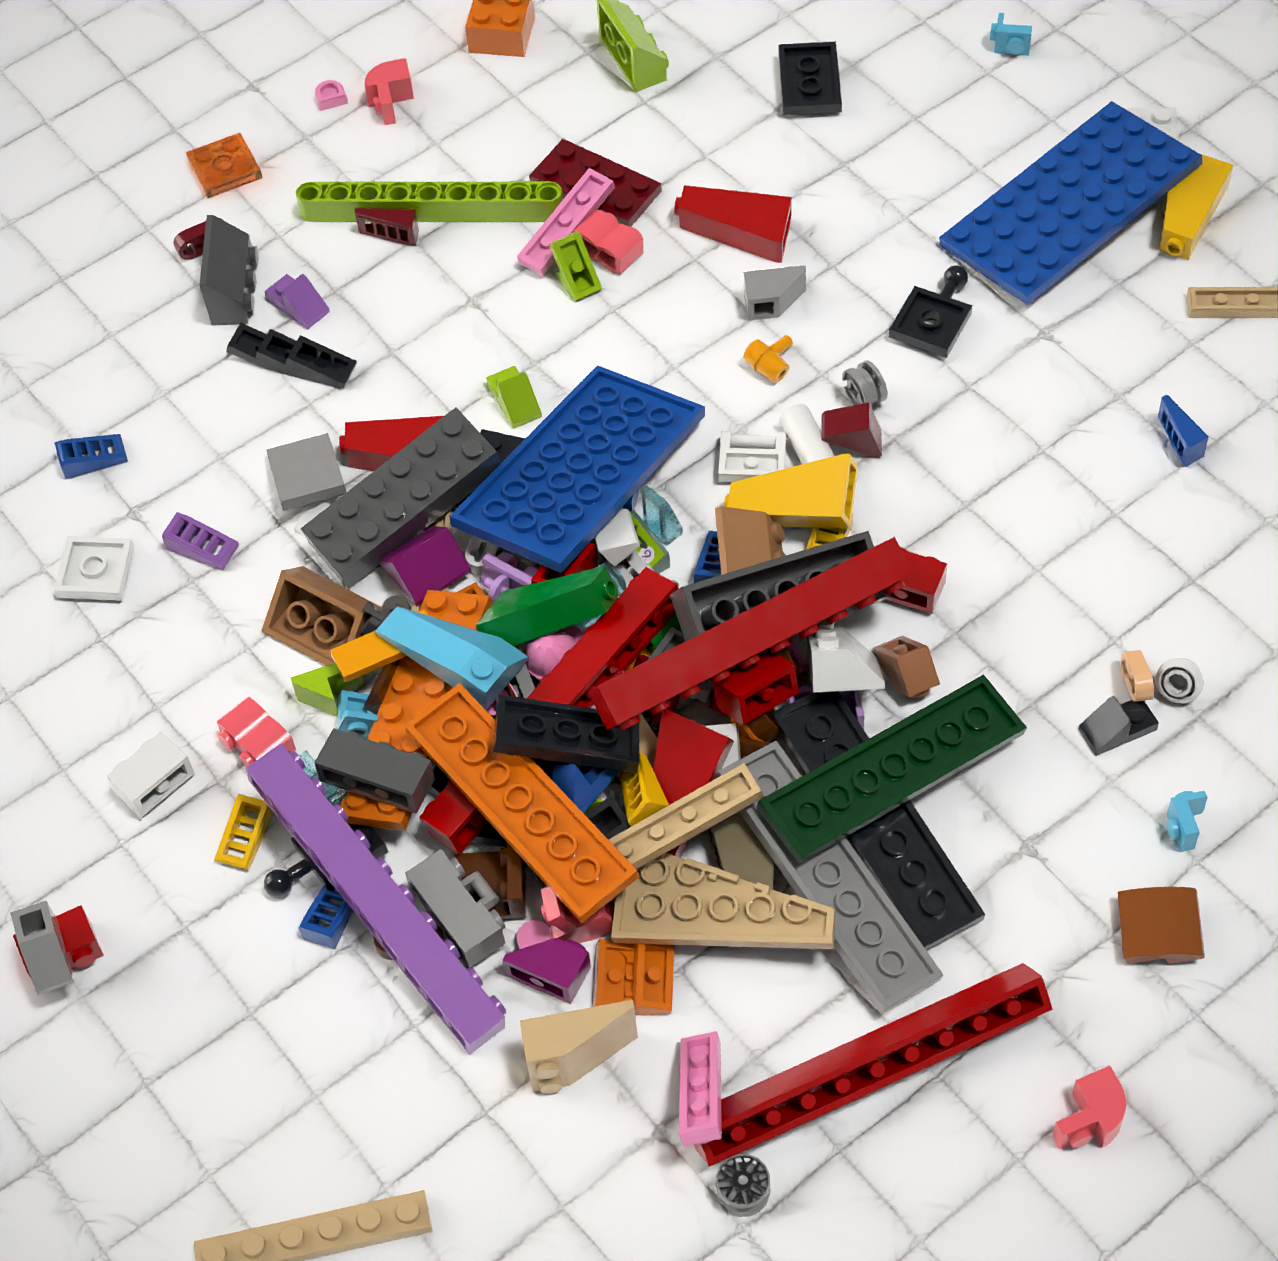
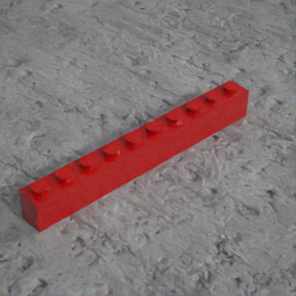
(749, 633)
(596, 658)
(876, 1060)

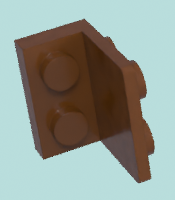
(504, 874)

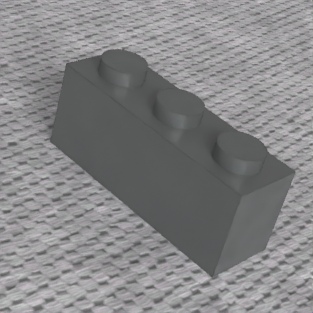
(375, 770)

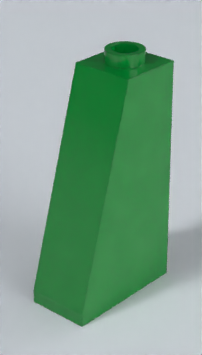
(549, 606)

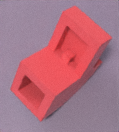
(386, 85)
(567, 927)
(1101, 1113)

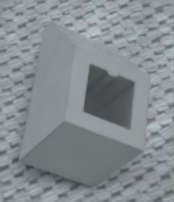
(772, 291)
(42, 947)

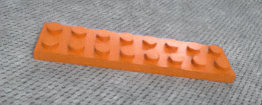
(409, 694)
(522, 805)

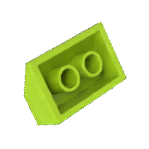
(631, 45)

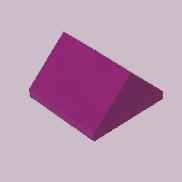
(426, 563)

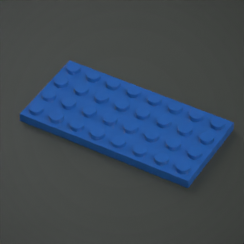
(1070, 202)
(577, 468)

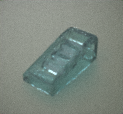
(660, 516)

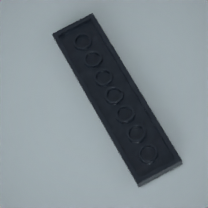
(895, 846)

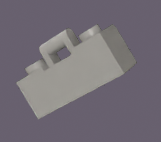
(446, 898)

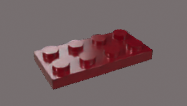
(632, 189)

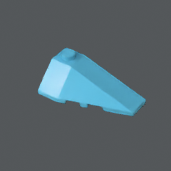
(454, 652)

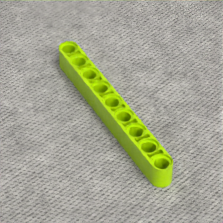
(431, 200)

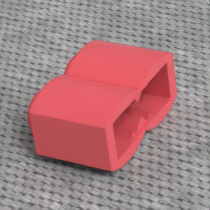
(609, 242)
(252, 731)

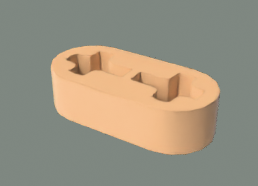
(1137, 675)

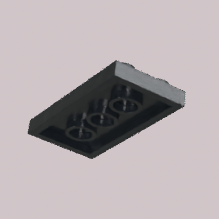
(563, 734)

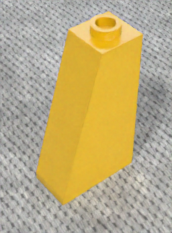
(1192, 205)
(802, 495)

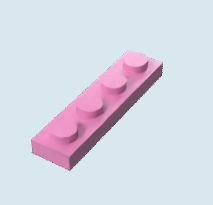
(571, 212)
(700, 1089)

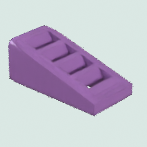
(183, 528)

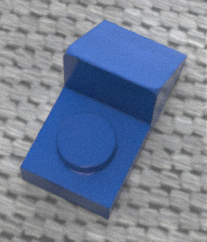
(582, 784)

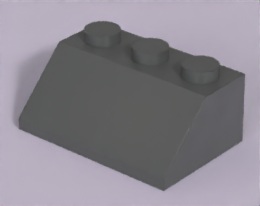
(227, 272)

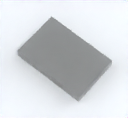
(306, 472)

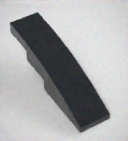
(291, 357)

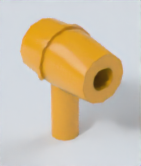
(767, 358)

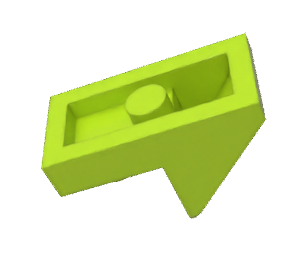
(575, 266)
(514, 396)
(319, 686)

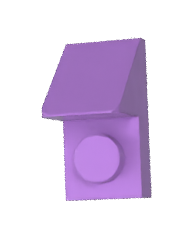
(298, 300)

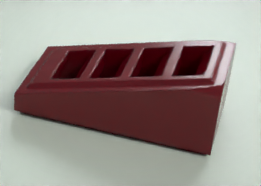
(393, 225)

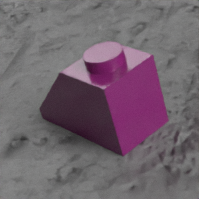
(550, 967)

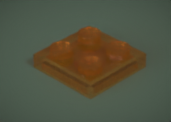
(224, 165)

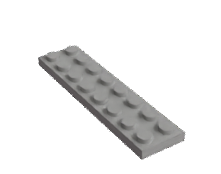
(868, 926)

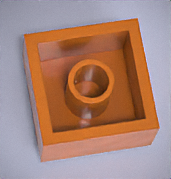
(500, 27)

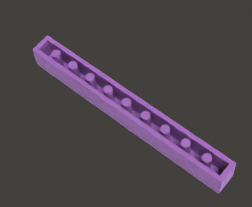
(377, 899)

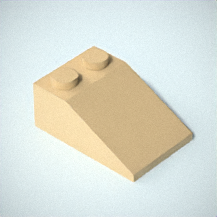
(574, 1042)

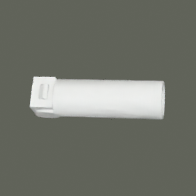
(804, 434)

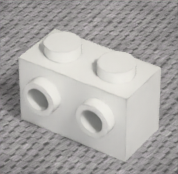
(150, 774)

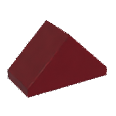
(853, 429)

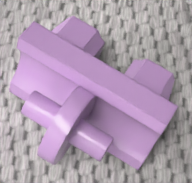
(502, 574)

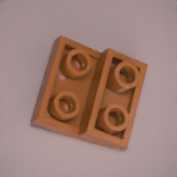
(1160, 924)

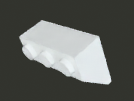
(840, 661)

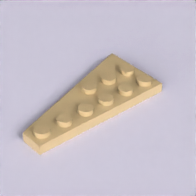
(705, 906)

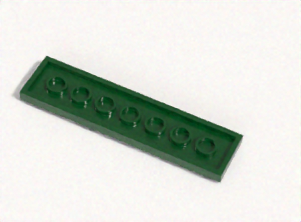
(890, 768)

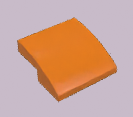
(634, 974)

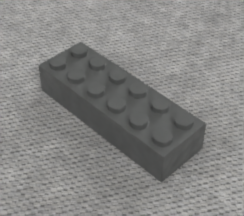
(401, 497)
(728, 595)

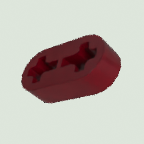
(194, 236)

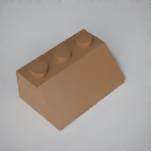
(746, 538)
(314, 613)

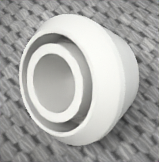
(1179, 680)

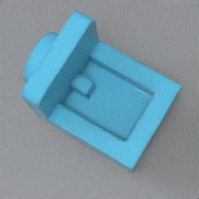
(1010, 37)
(352, 715)
(1181, 820)

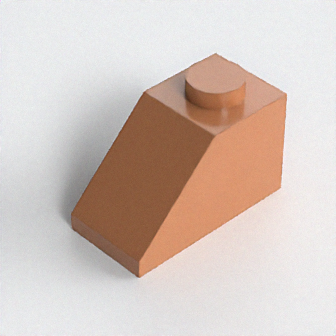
(908, 666)

